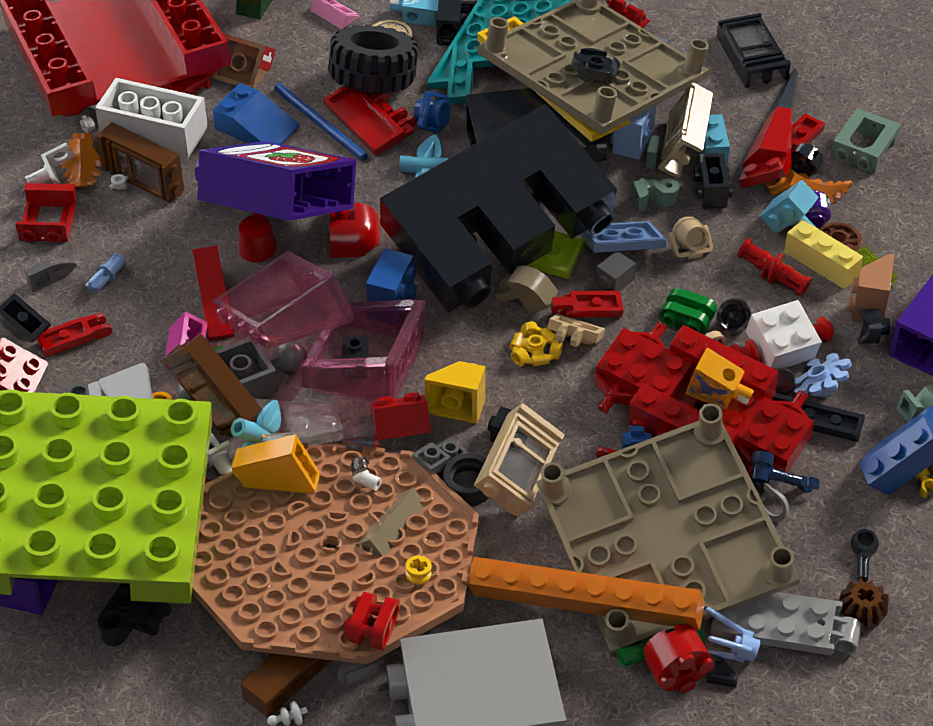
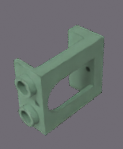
(871, 125)

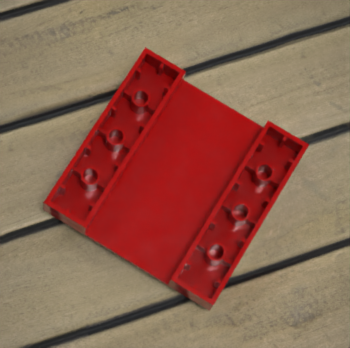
(86, 44)

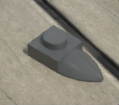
(46, 273)

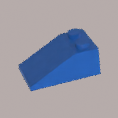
(252, 117)

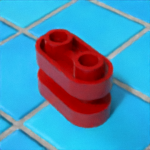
(363, 612)

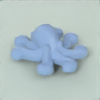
(821, 377)

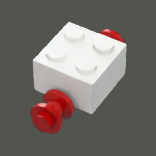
(784, 336)

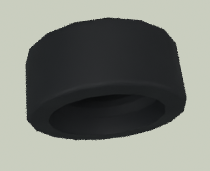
(461, 463)

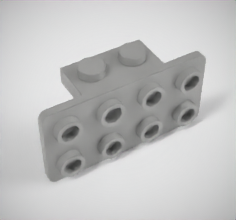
(128, 382)

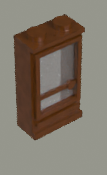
(142, 161)
(210, 380)

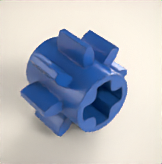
(635, 436)

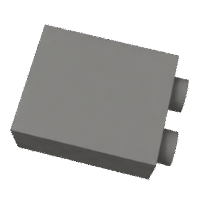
(478, 678)

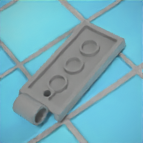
(794, 624)

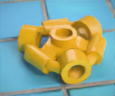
(530, 340)

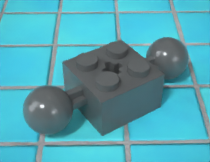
(256, 369)

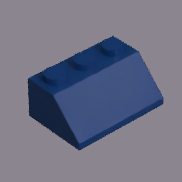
(900, 454)

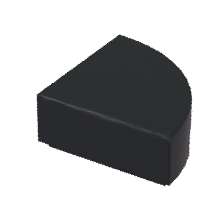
(722, 673)

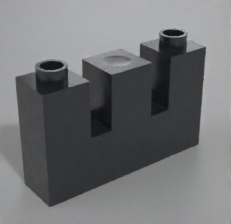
(493, 194)

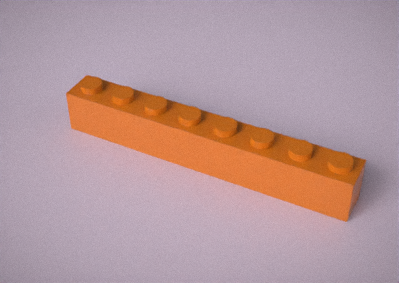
(585, 592)

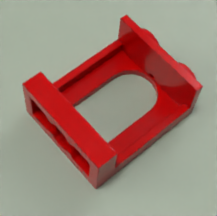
(48, 196)

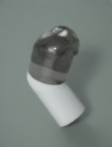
(361, 474)

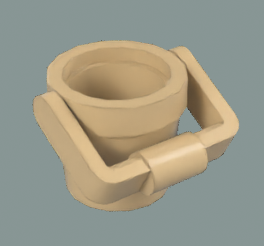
(691, 235)

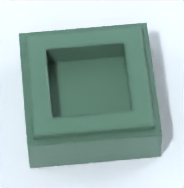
(652, 152)

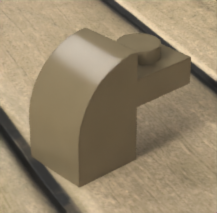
(528, 285)

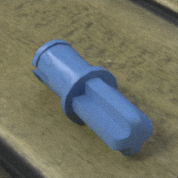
(106, 273)

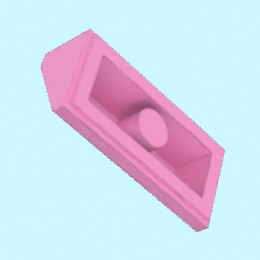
(334, 12)

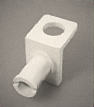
(49, 173)
(219, 456)

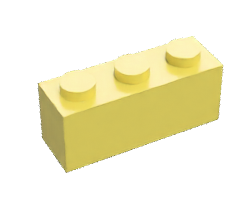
(823, 254)

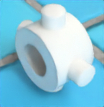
(87, 124)
(118, 182)

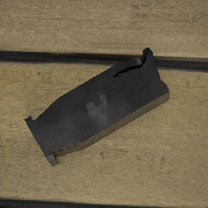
(449, 19)

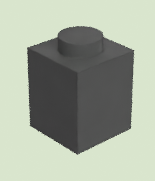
(615, 272)

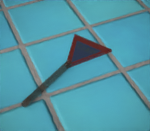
(369, 441)

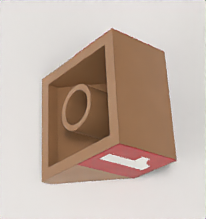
(248, 60)

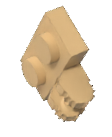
(577, 329)

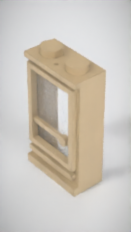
(685, 128)
(517, 458)

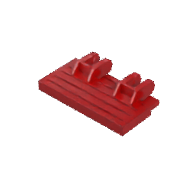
(370, 118)

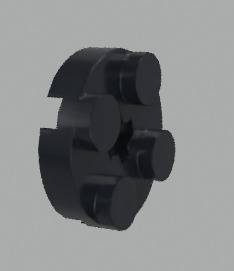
(594, 65)

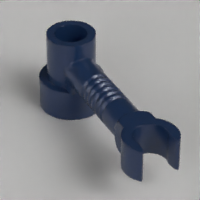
(764, 470)

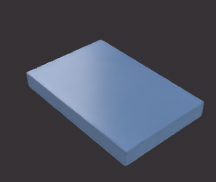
(625, 237)

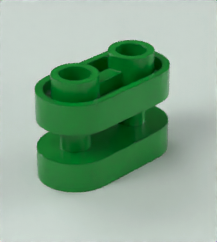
(687, 309)

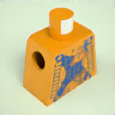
(718, 381)

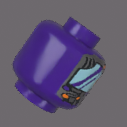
(821, 210)

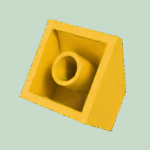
(456, 391)

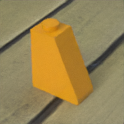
(277, 466)

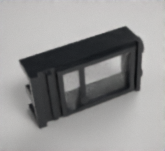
(751, 48)

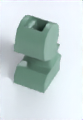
(662, 192)
(911, 406)

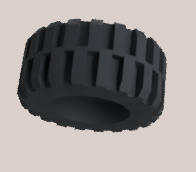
(373, 59)

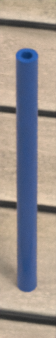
(320, 121)

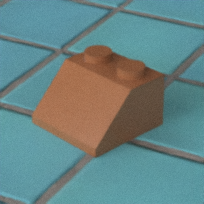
(872, 287)

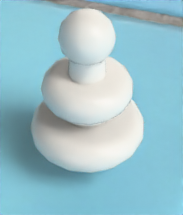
(286, 716)

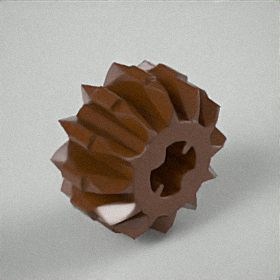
(864, 602)

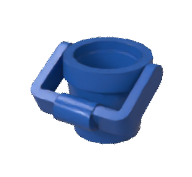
(432, 111)

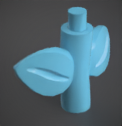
(428, 156)
(267, 423)

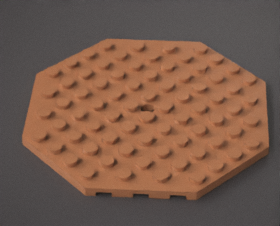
(287, 595)

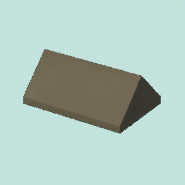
(387, 527)

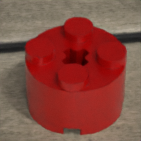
(677, 658)

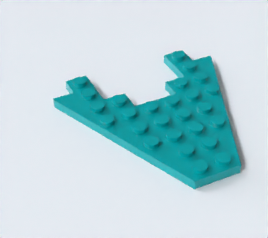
(458, 63)

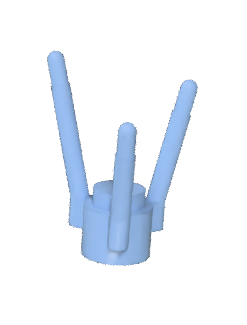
(742, 647)

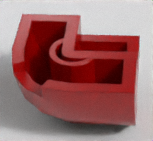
(354, 231)

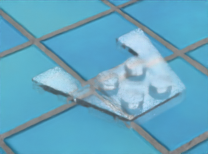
(308, 421)

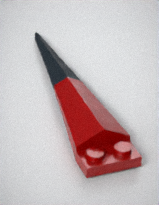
(771, 150)

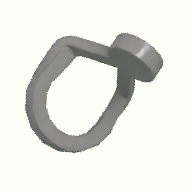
(770, 488)

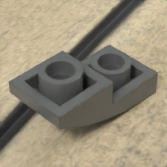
(435, 457)

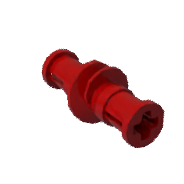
(774, 268)

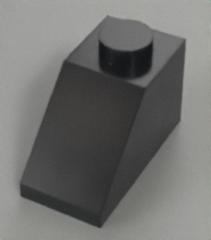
(22, 319)

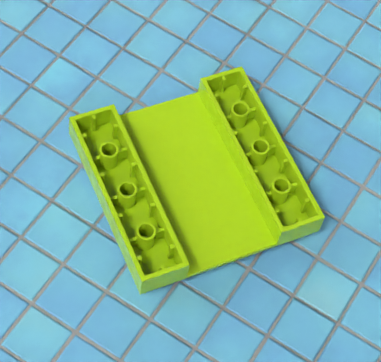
(102, 490)

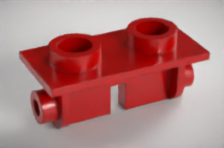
(630, 12)

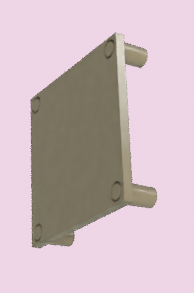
(544, 47)
(669, 516)

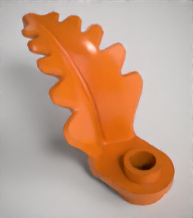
(83, 166)
(832, 190)

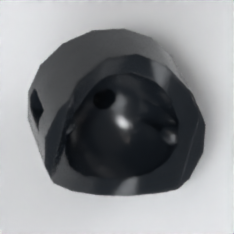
(806, 158)
(733, 315)
(873, 326)

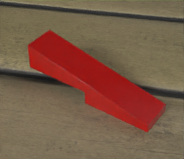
(211, 286)

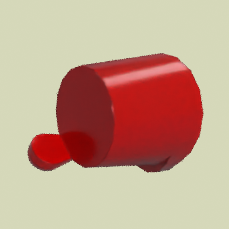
(256, 239)

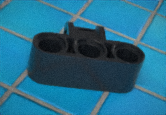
(138, 615)

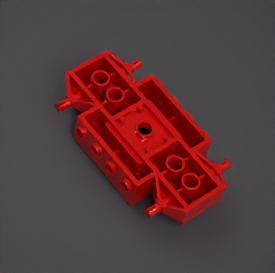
(654, 383)

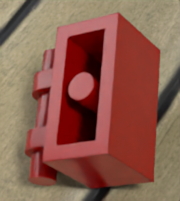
(400, 416)

